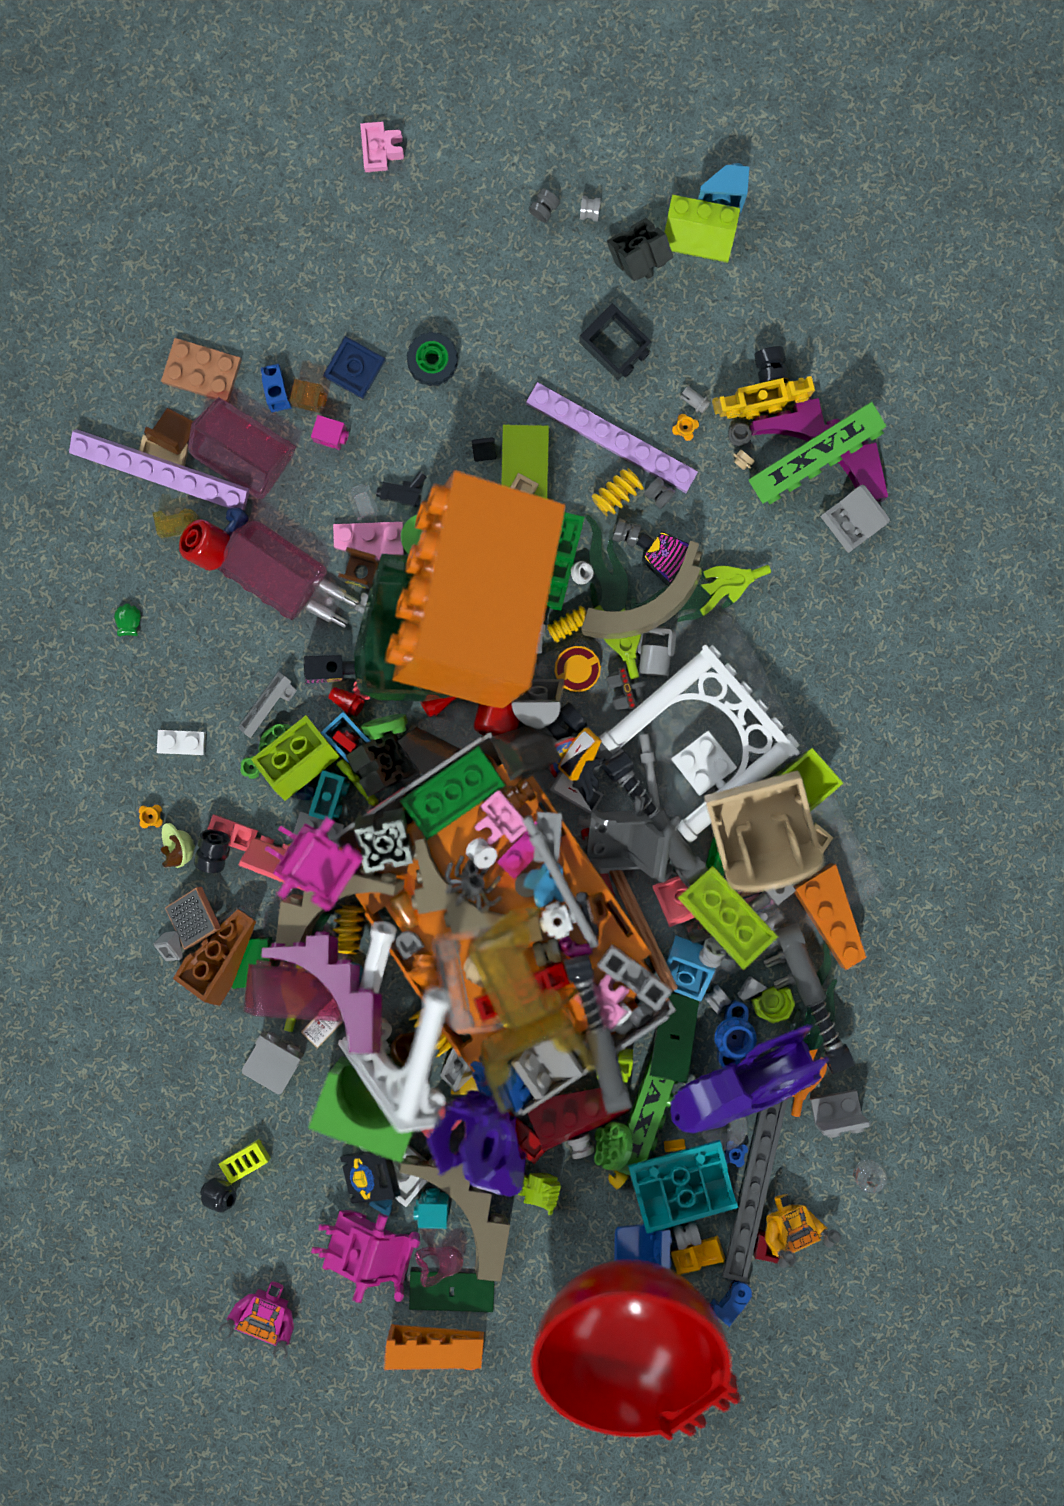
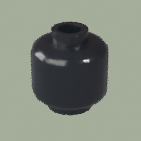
(218, 1195)

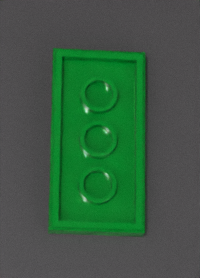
(452, 792)

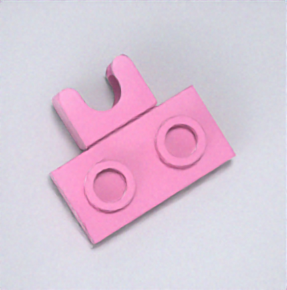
(379, 146)
(501, 818)
(608, 1001)

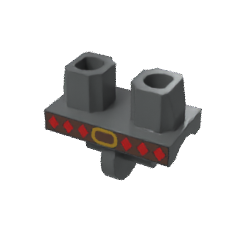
(621, 679)

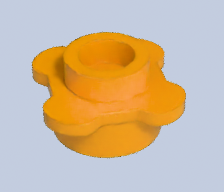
(689, 422)
(145, 821)

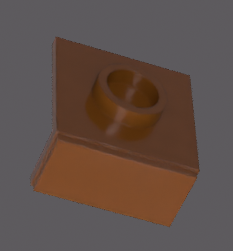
(170, 432)

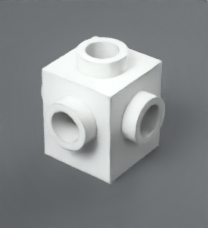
(561, 911)

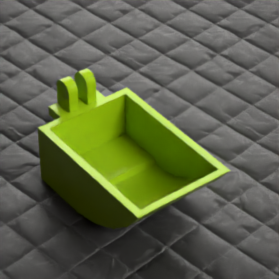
(816, 776)

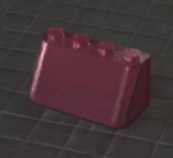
(239, 448)
(271, 568)
(288, 993)

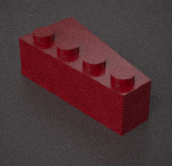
(569, 1116)

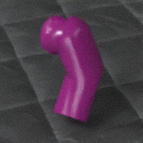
(572, 949)

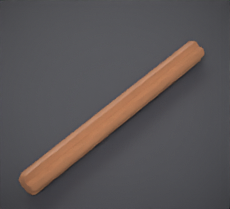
(642, 928)

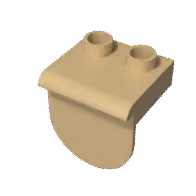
(765, 833)

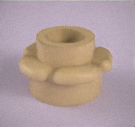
(743, 460)

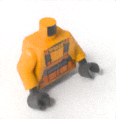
(793, 1229)

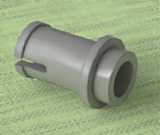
(695, 399)

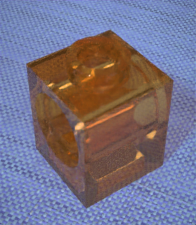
(308, 396)

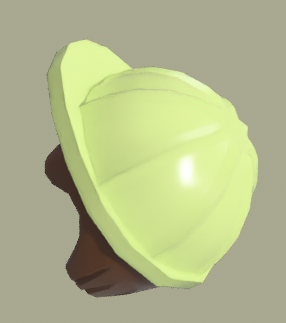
(177, 846)

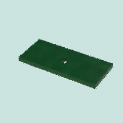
(672, 1056)
(469, 1293)

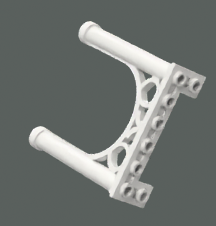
(671, 692)
(410, 1105)

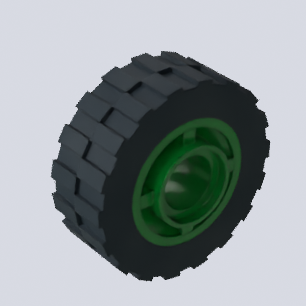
(428, 345)

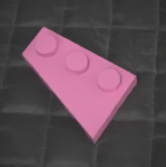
(370, 537)

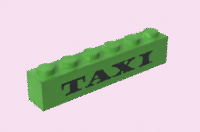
(818, 452)
(648, 1115)

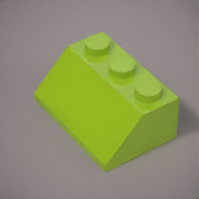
(701, 228)
(295, 758)

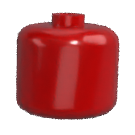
(203, 544)
(495, 720)

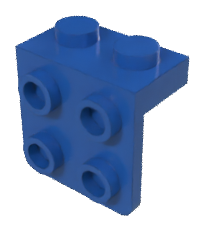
(515, 1087)
(635, 1244)

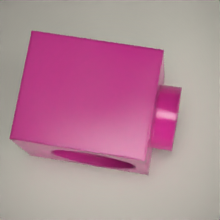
(329, 432)

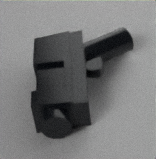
(406, 494)
(582, 902)

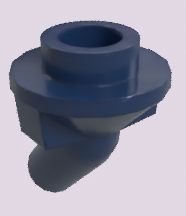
(237, 518)
(306, 792)

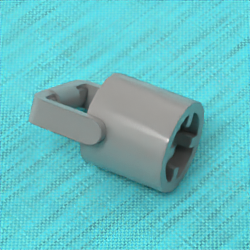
(656, 659)

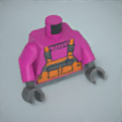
(263, 1317)

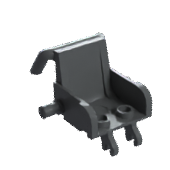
(628, 842)

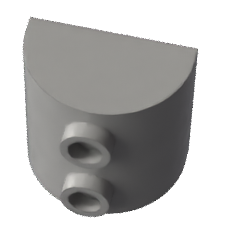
(539, 703)

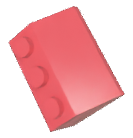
(260, 860)

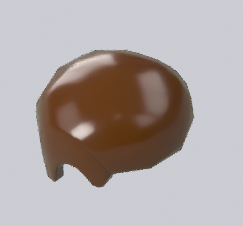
(402, 1048)

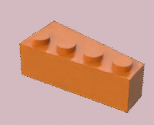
(830, 912)
(433, 1348)

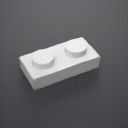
(181, 742)

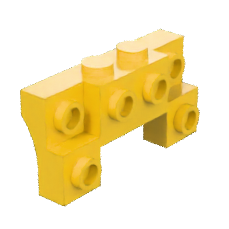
(763, 397)

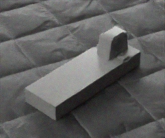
(278, 688)

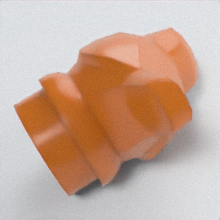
(424, 972)

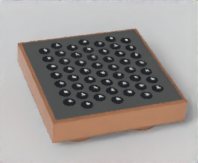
(193, 917)

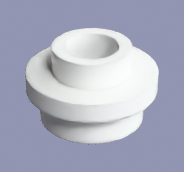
(585, 575)

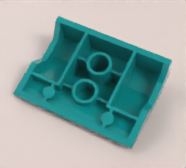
(683, 1186)

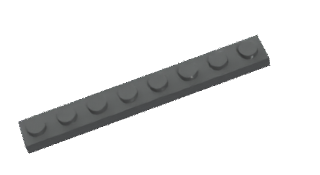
(753, 1192)

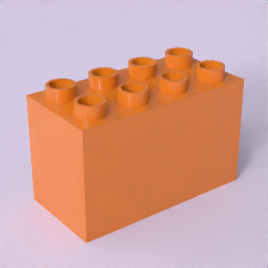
(476, 591)

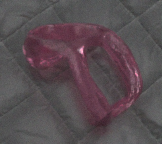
(449, 1260)

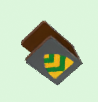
(359, 558)

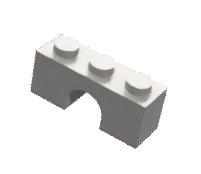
(635, 976)

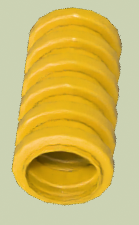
(567, 624)

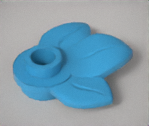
(544, 886)

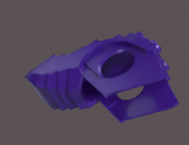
(749, 1086)
(490, 1144)

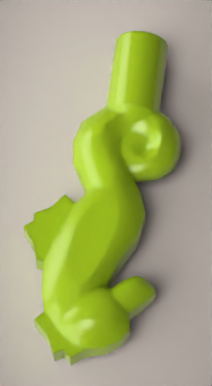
(347, 770)

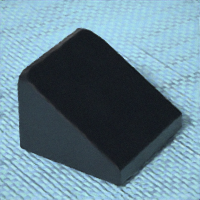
(484, 449)

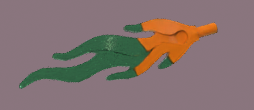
(813, 1038)

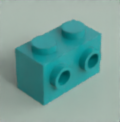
(328, 796)
(432, 1209)

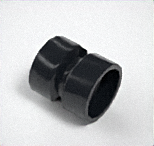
(770, 363)
(571, 718)
(212, 851)

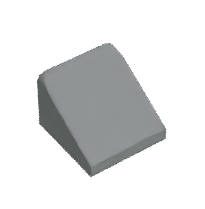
(169, 946)
(750, 988)

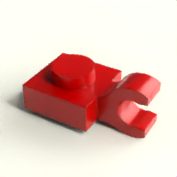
(347, 740)

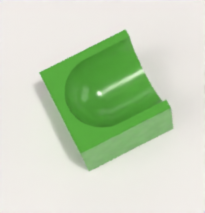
(354, 1116)

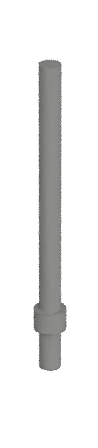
(647, 758)
(538, 840)

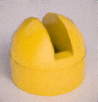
(618, 1180)

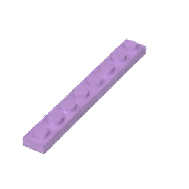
(611, 437)
(158, 470)

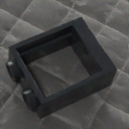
(612, 314)

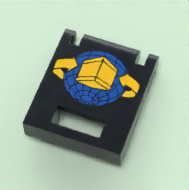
(364, 1177)

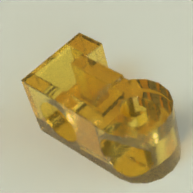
(173, 524)

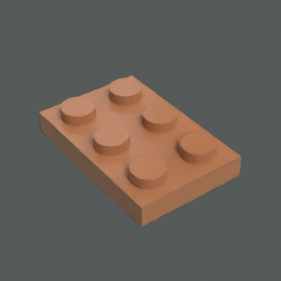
(201, 370)

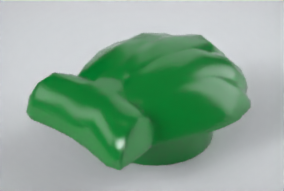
(127, 620)

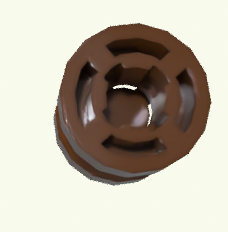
(515, 796)

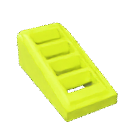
(260, 1152)

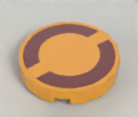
(578, 668)

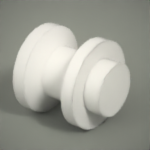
(481, 853)

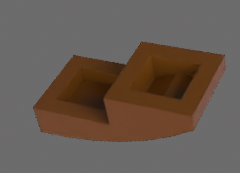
(597, 907)

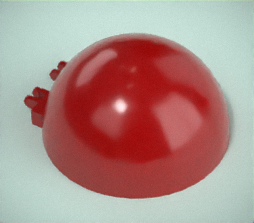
(633, 1352)

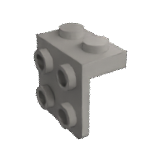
(855, 518)
(272, 1062)

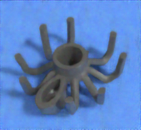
(471, 884)

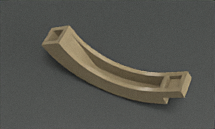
(653, 614)

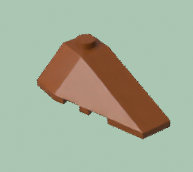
(214, 965)

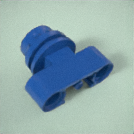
(734, 1035)

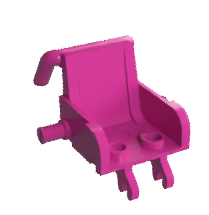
(316, 864)
(367, 1252)

